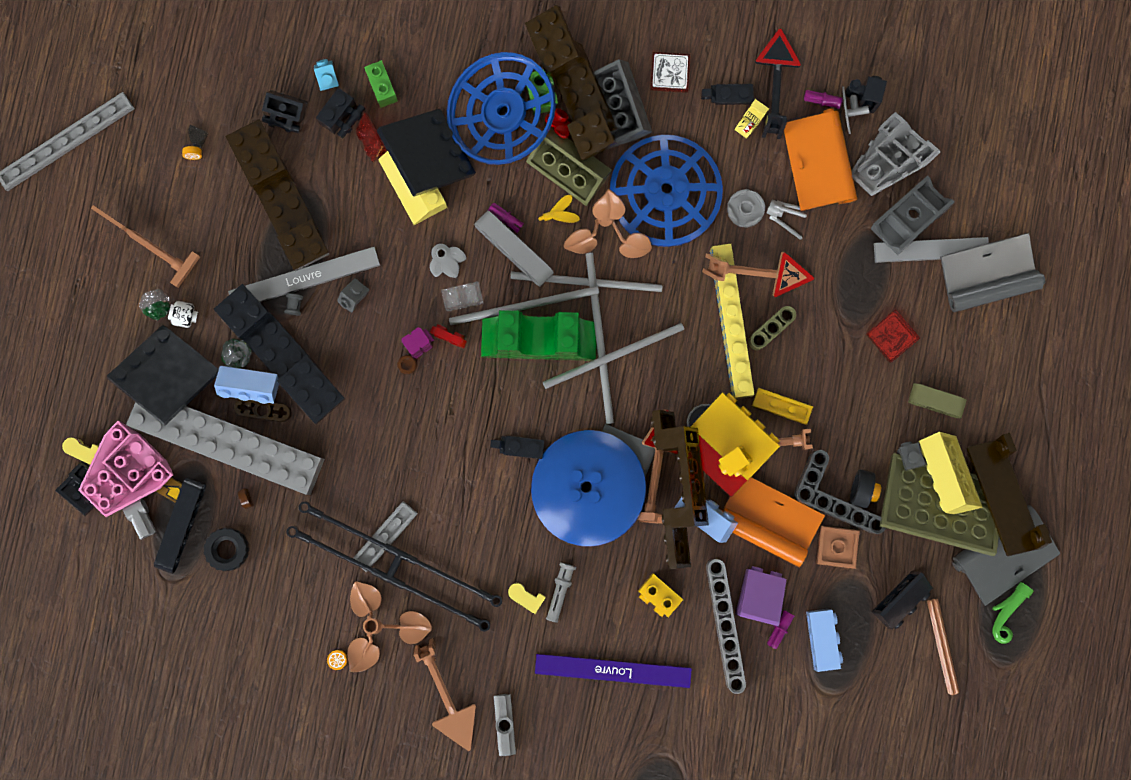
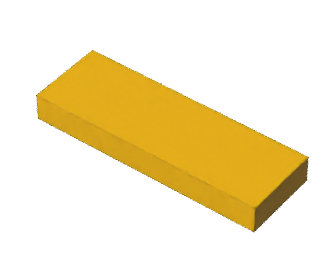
(782, 406)

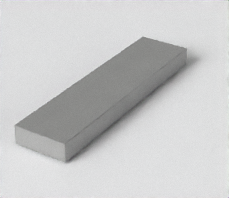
(387, 534)

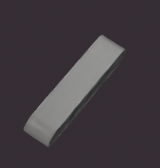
(513, 248)

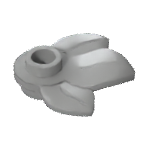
(448, 263)

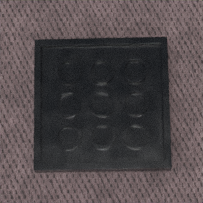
(425, 152)
(163, 375)

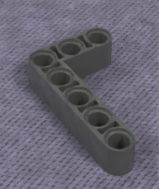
(831, 502)

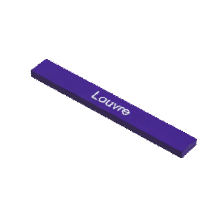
(613, 670)

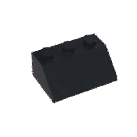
(903, 600)

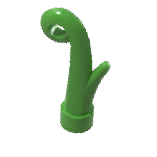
(1008, 607)

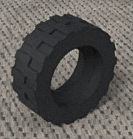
(212, 543)

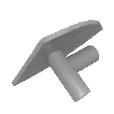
(855, 109)

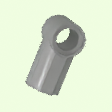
(138, 515)

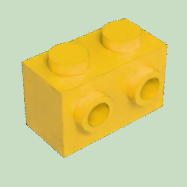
(735, 462)
(659, 595)

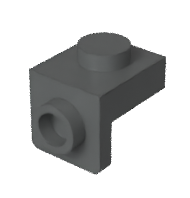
(352, 295)
(911, 455)

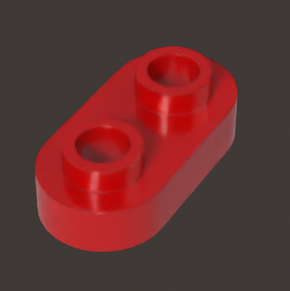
(441, 332)

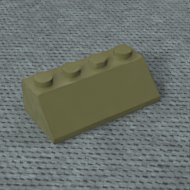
(562, 164)

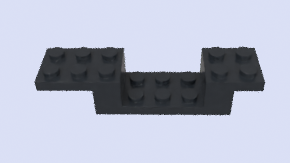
(280, 353)

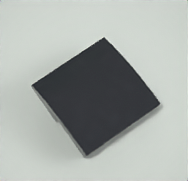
(70, 489)

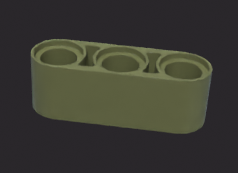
(780, 324)
(937, 401)

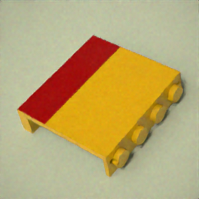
(725, 428)

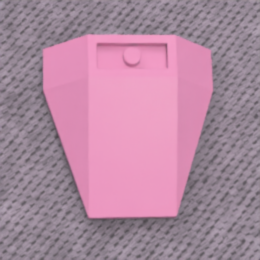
(123, 470)

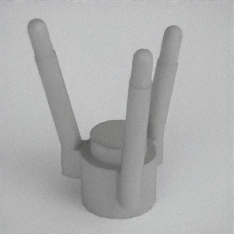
(777, 208)

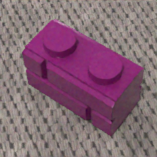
(418, 342)

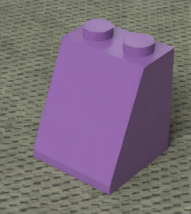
(761, 596)

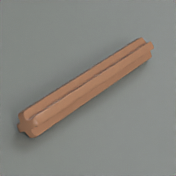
(943, 646)

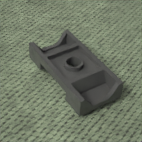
(899, 228)

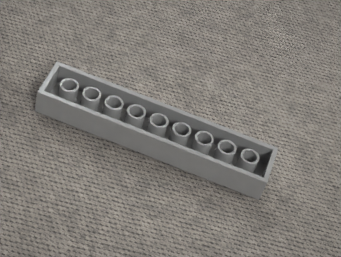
(234, 447)

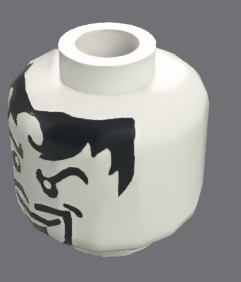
(182, 314)

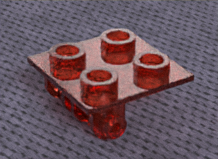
(370, 138)

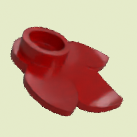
(560, 123)

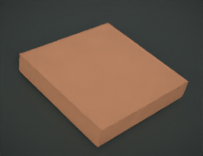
(837, 547)

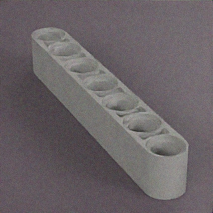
(731, 633)

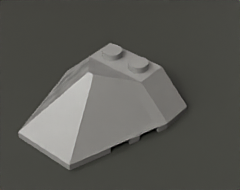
(892, 156)

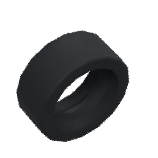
(862, 488)

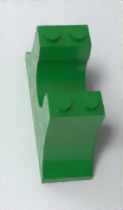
(532, 337)

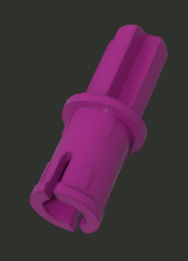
(823, 99)
(505, 217)
(779, 631)

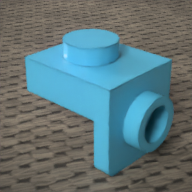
(325, 74)

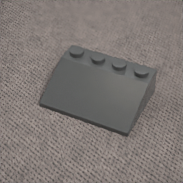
(623, 102)

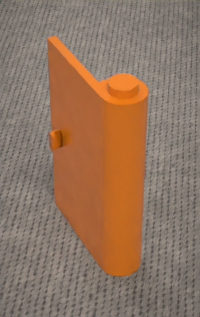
(821, 151)
(777, 528)

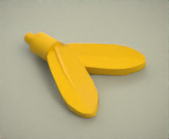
(557, 212)

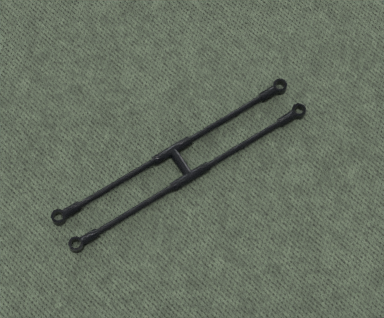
(389, 576)

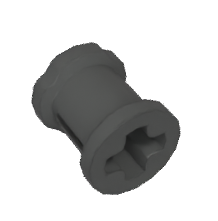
(293, 304)

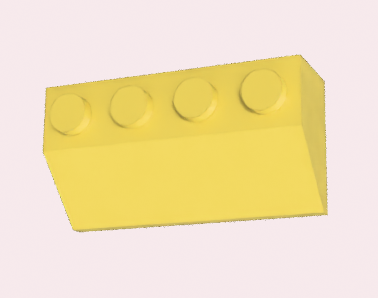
(417, 207)
(950, 473)

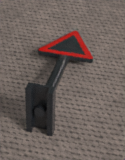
(778, 54)

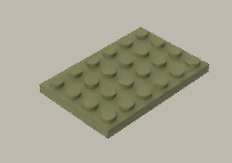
(915, 509)

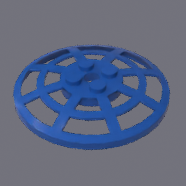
(494, 102)
(667, 201)

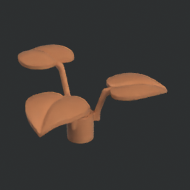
(606, 211)
(366, 599)

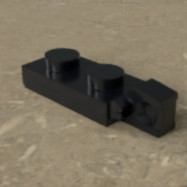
(729, 94)
(519, 447)

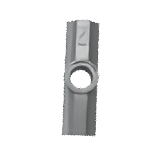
(506, 737)

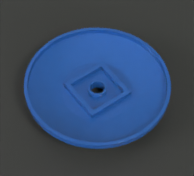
(615, 494)

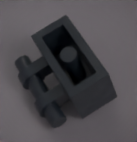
(869, 93)
(286, 107)
(336, 112)

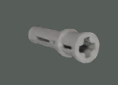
(562, 584)

